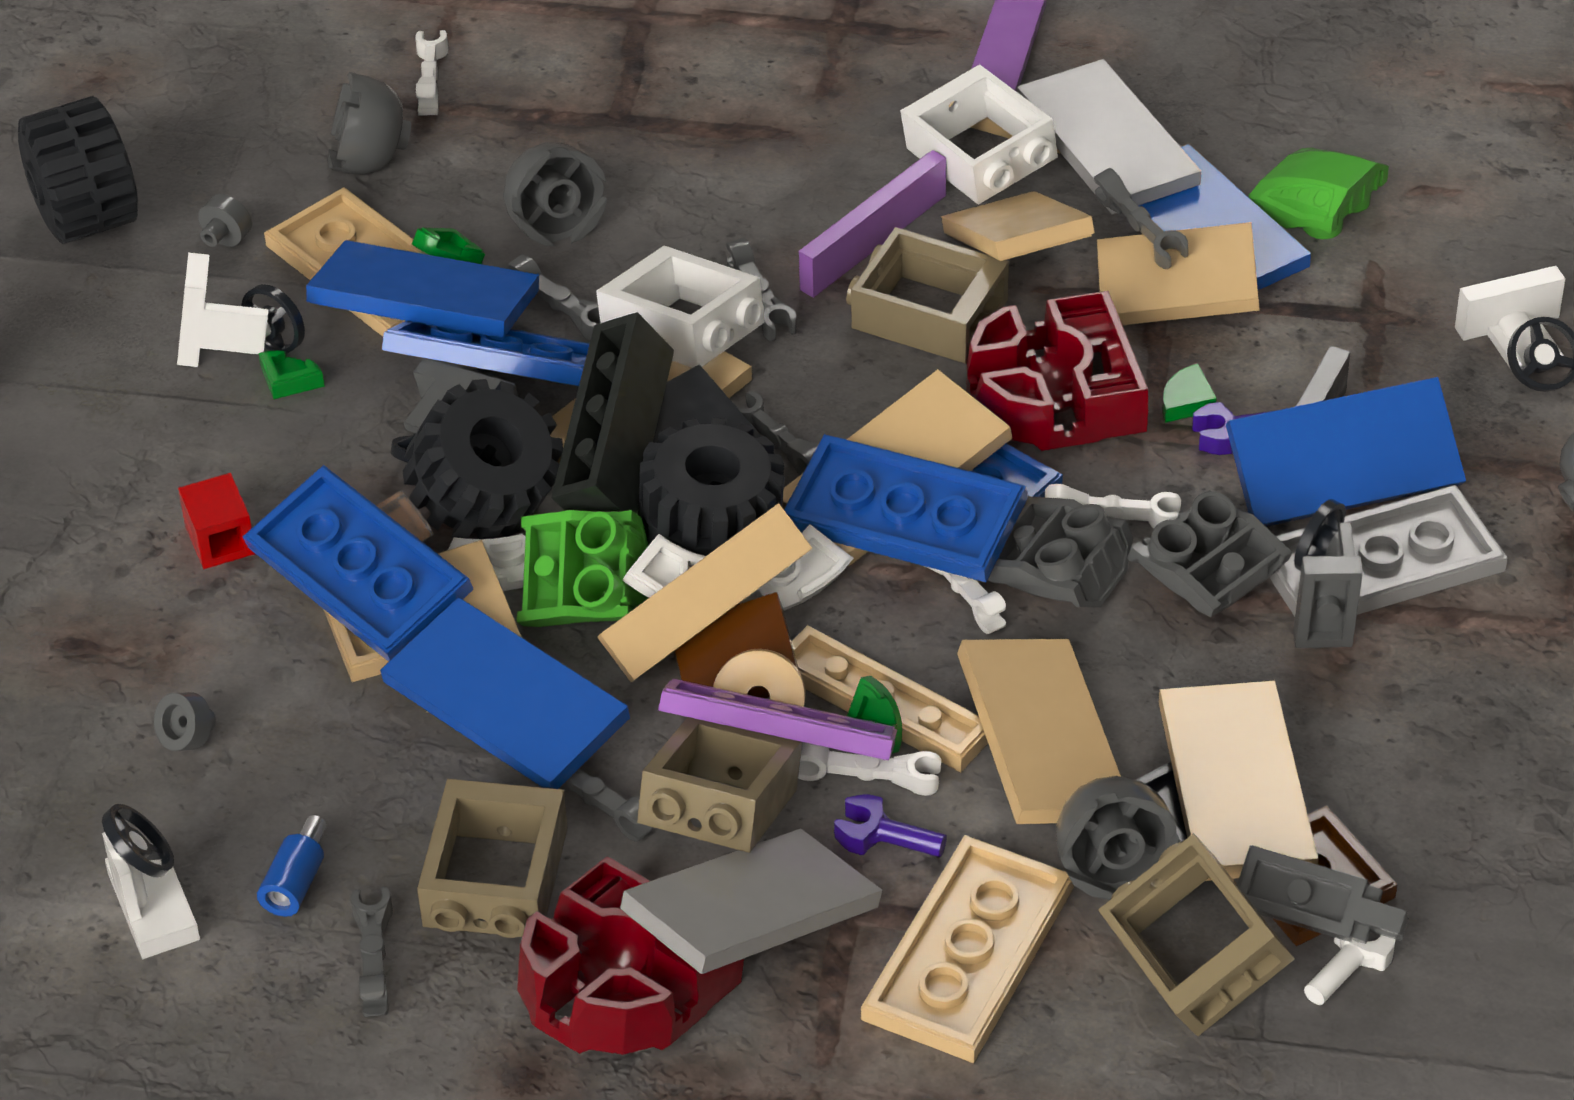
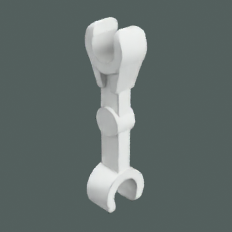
(427, 87)
(1160, 508)
(984, 605)
(901, 769)

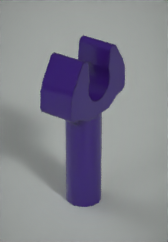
(1211, 424)
(878, 828)

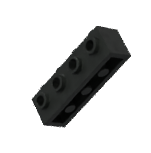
(613, 416)

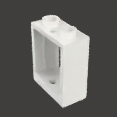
(976, 96)
(727, 296)

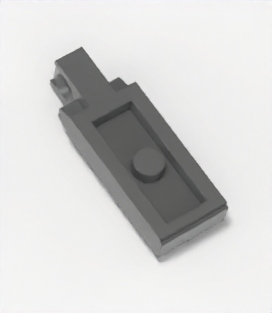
(1317, 898)

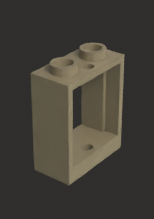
(937, 264)
(727, 755)
(497, 814)
(1225, 977)

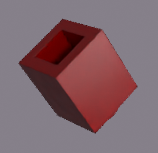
(216, 520)

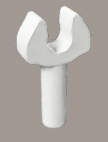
(1374, 954)

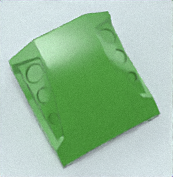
(1318, 190)
(579, 565)

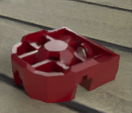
(1031, 388)
(614, 1000)

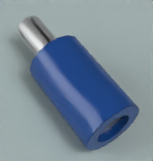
(293, 870)

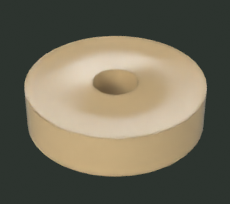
(763, 669)

